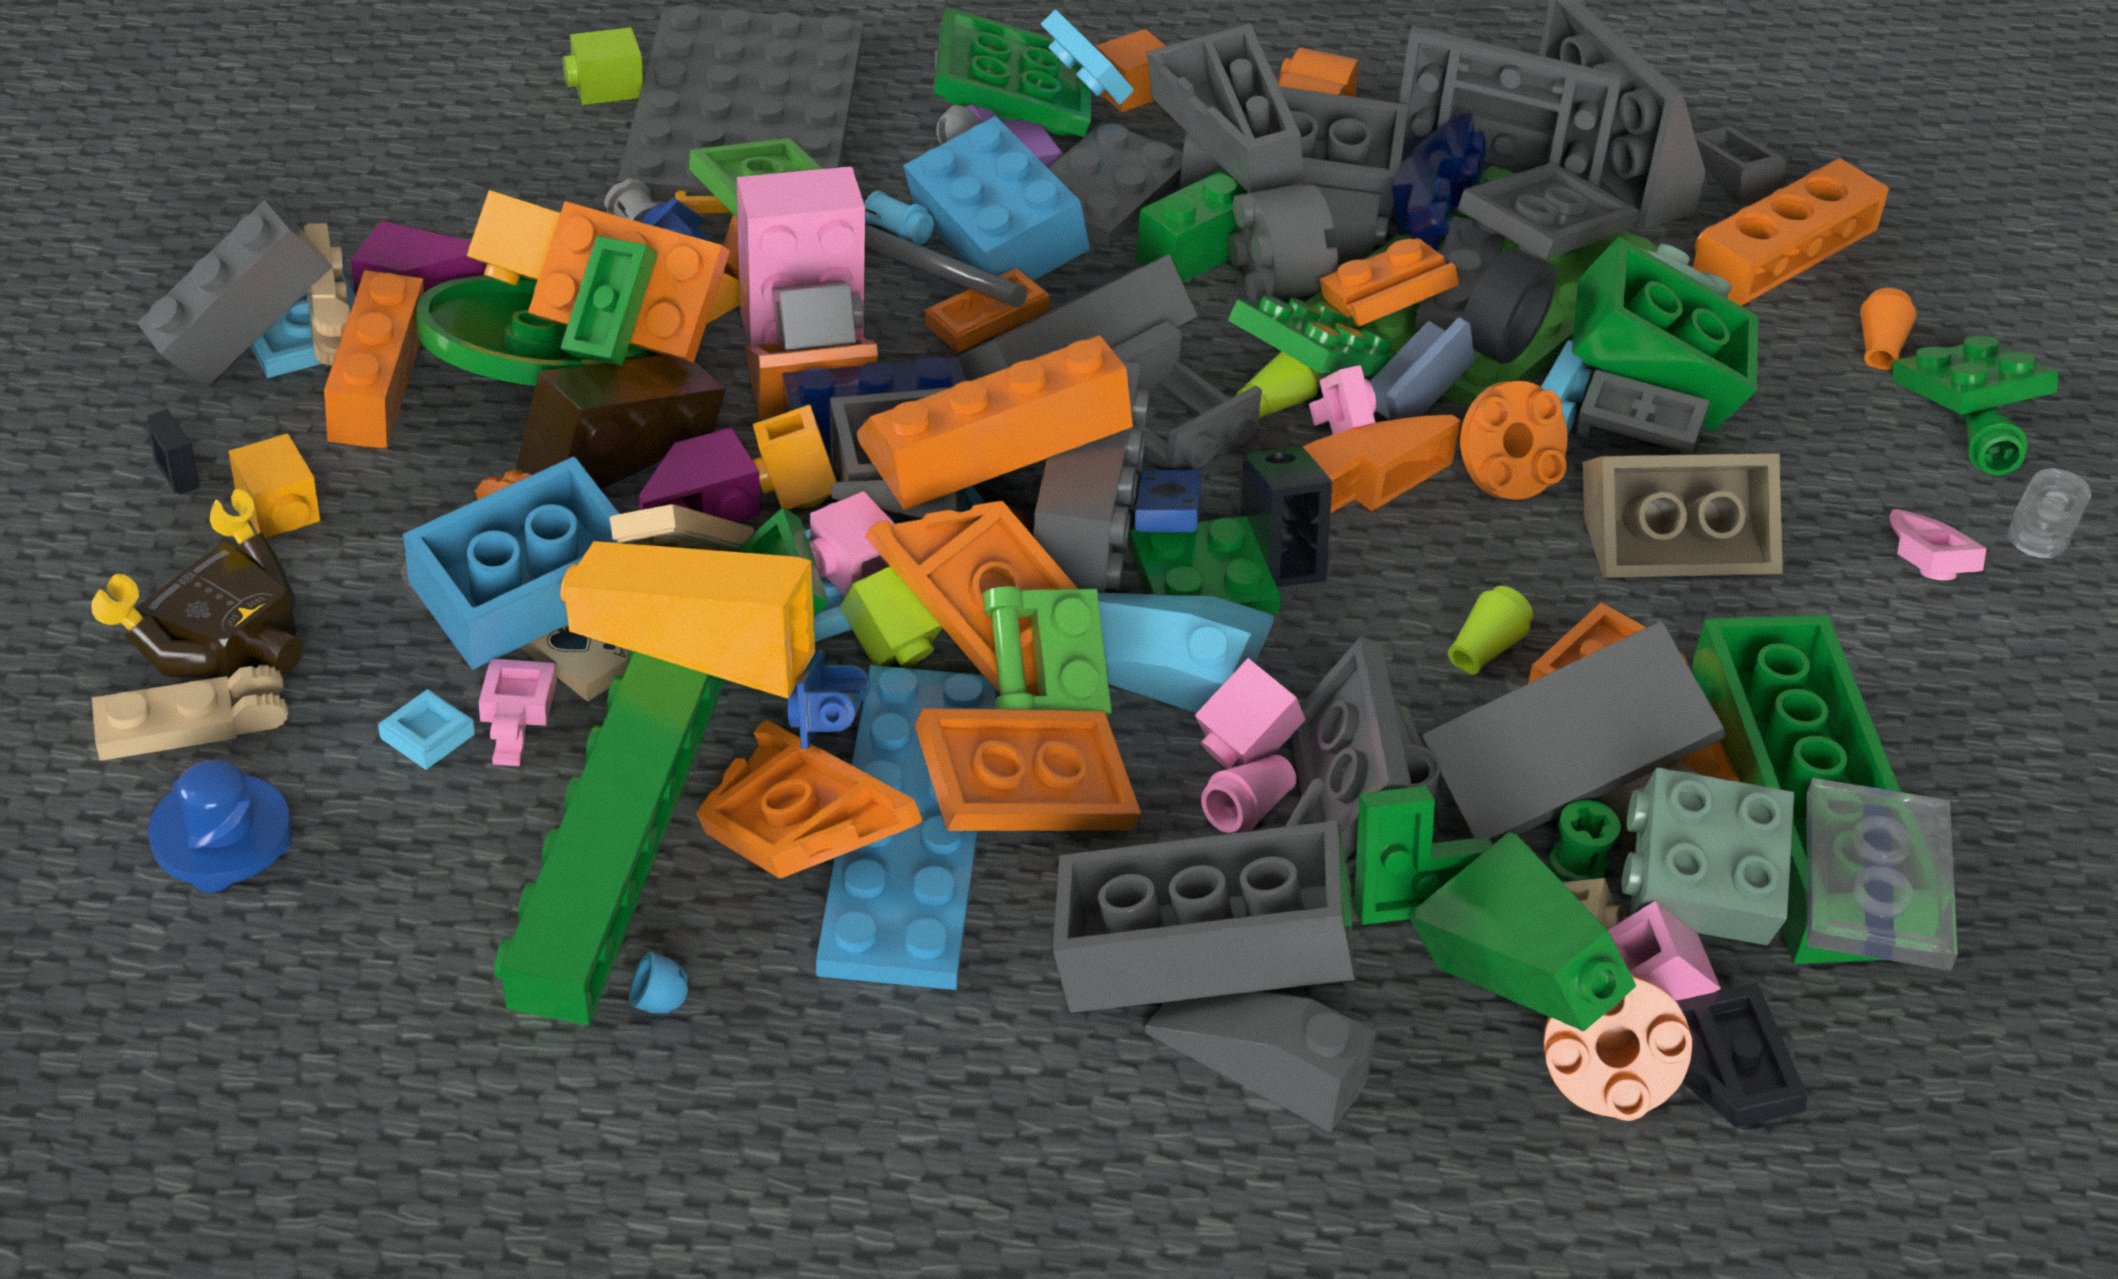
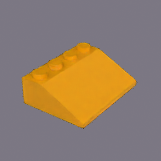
(516, 239)

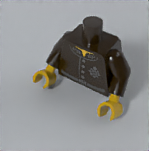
(217, 613)

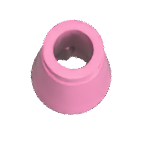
(1246, 793)

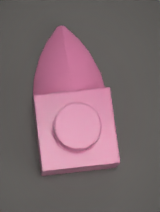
(1935, 546)

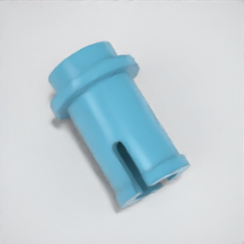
(899, 218)

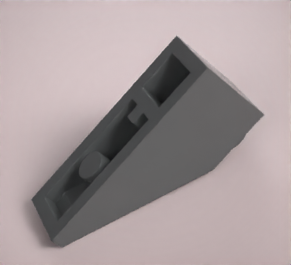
(1274, 1046)

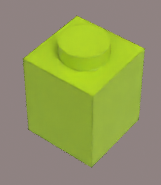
(604, 66)
(889, 620)

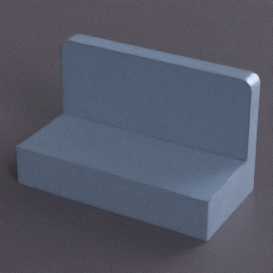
(1422, 370)

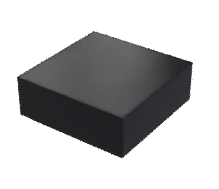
(172, 452)

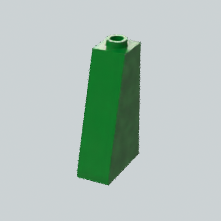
(1523, 937)

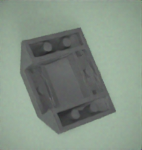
(1524, 102)

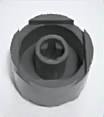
(1282, 241)

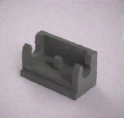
(1642, 412)

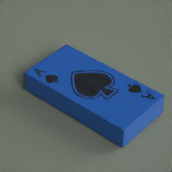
(1168, 501)

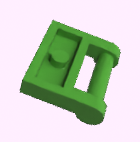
(1065, 649)

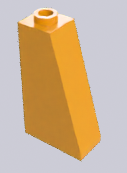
(698, 609)

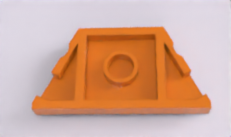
(956, 558)
(800, 805)

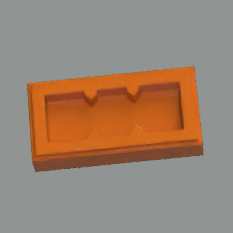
(976, 317)

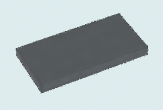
(1573, 734)

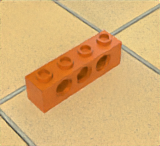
(1791, 229)

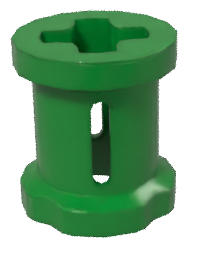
(1595, 834)

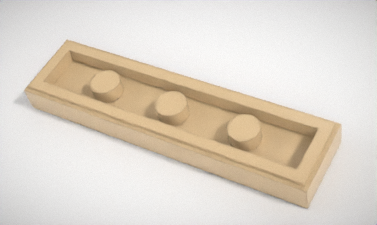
(679, 528)

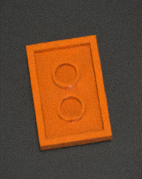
(677, 292)
(1026, 770)

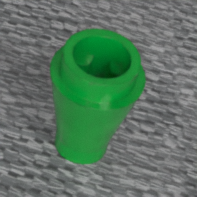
(1994, 442)

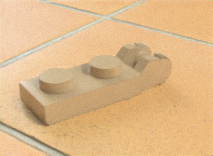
(327, 298)
(188, 713)

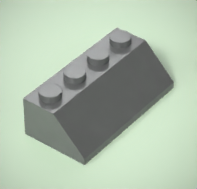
(1112, 310)

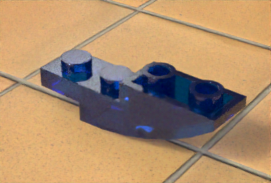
(1435, 178)

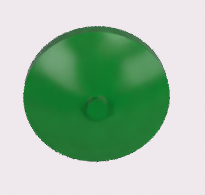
(489, 332)

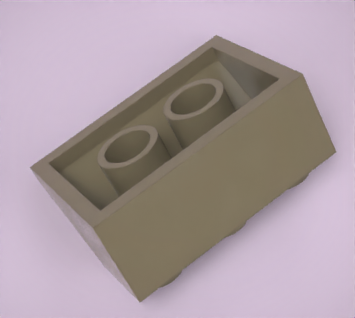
(1684, 514)

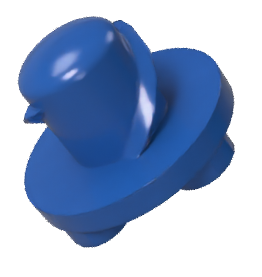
(219, 826)

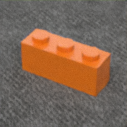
(373, 361)

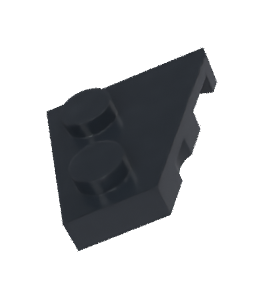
(1740, 1057)

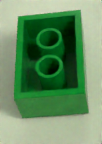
(1665, 330)

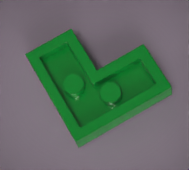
(1396, 854)

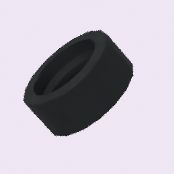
(1510, 304)

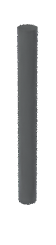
(945, 267)

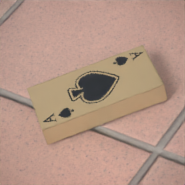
(580, 661)

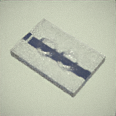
(1880, 874)

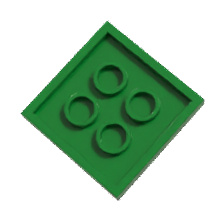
(1009, 74)

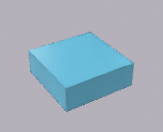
(426, 729)

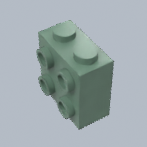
(1711, 854)

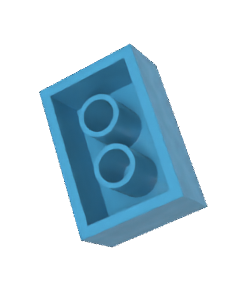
(998, 203)
(500, 561)

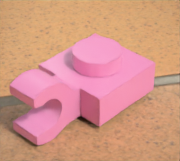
(1346, 401)
(513, 697)

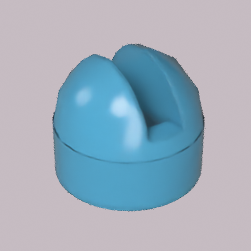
(658, 985)

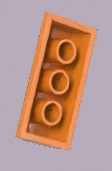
(999, 422)

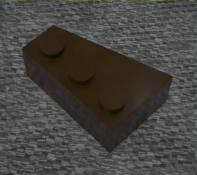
(617, 415)

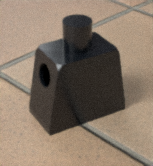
(1290, 493)

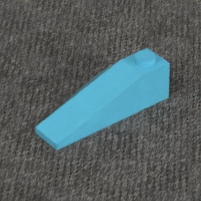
(1178, 644)

